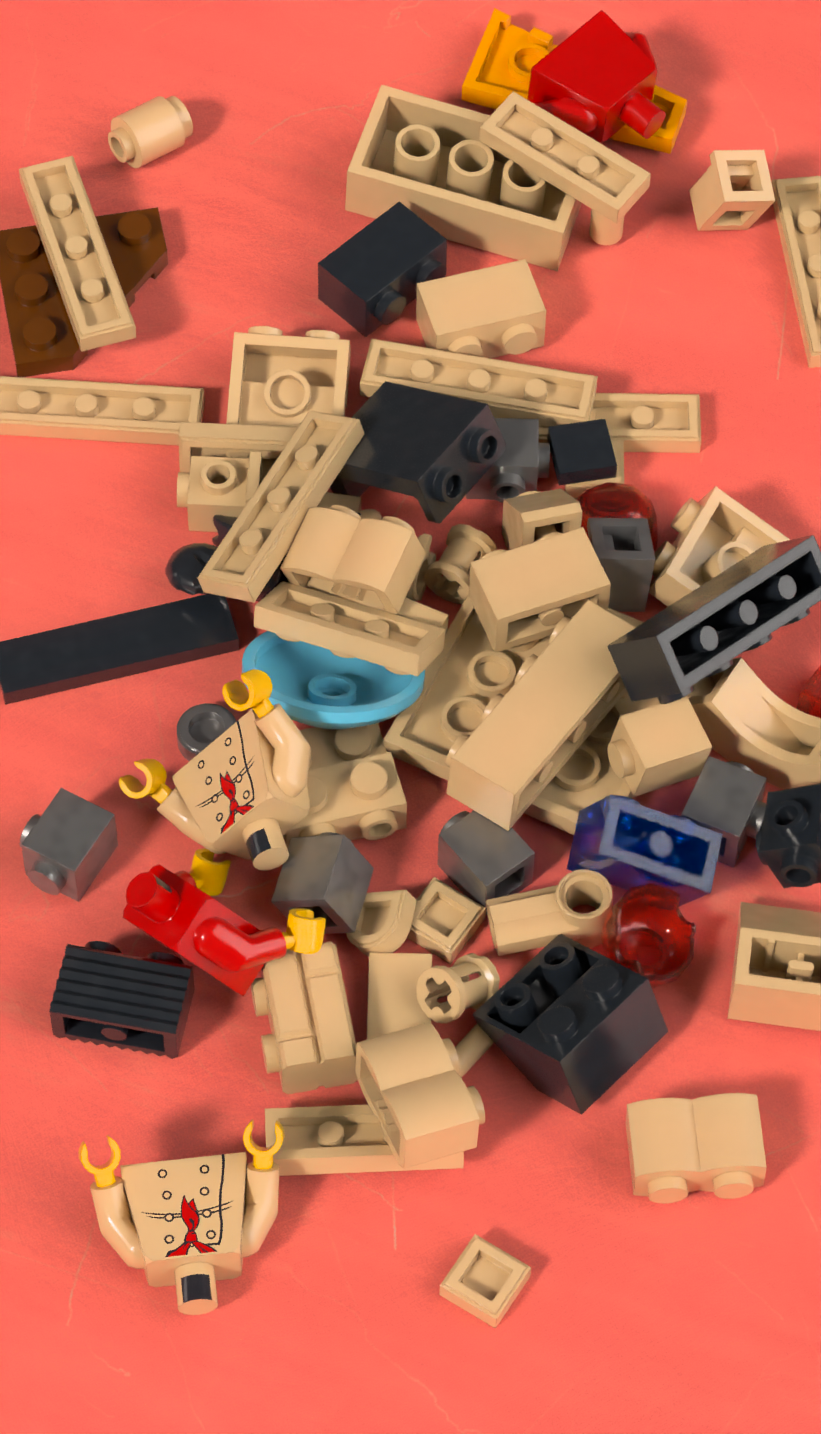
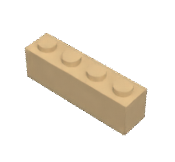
(540, 719)

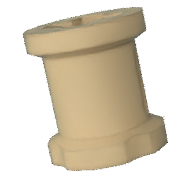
(462, 548)
(454, 982)

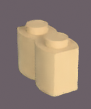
(355, 557)
(418, 1094)
(695, 1146)

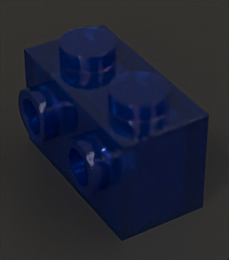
(645, 846)

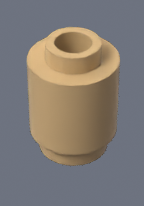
(150, 131)

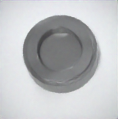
(200, 727)

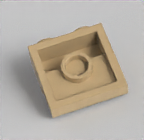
(285, 377)
(709, 541)
(351, 786)

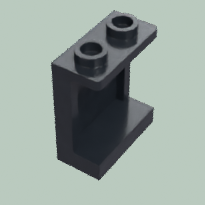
(421, 447)

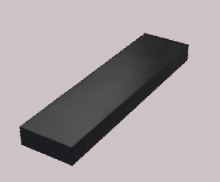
(116, 647)

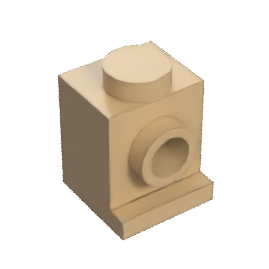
(732, 191)
(217, 488)

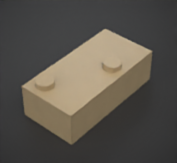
(459, 186)

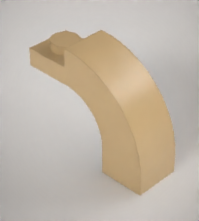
(758, 728)

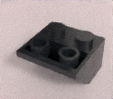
(573, 1021)

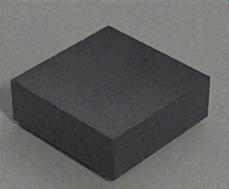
(582, 452)

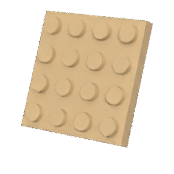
(453, 702)

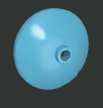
(329, 689)

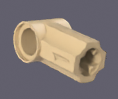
(539, 915)

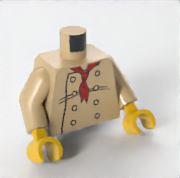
(243, 785)
(188, 1215)

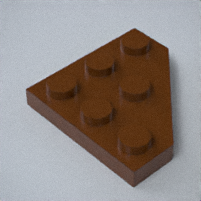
(32, 301)

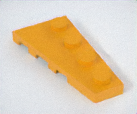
(505, 66)

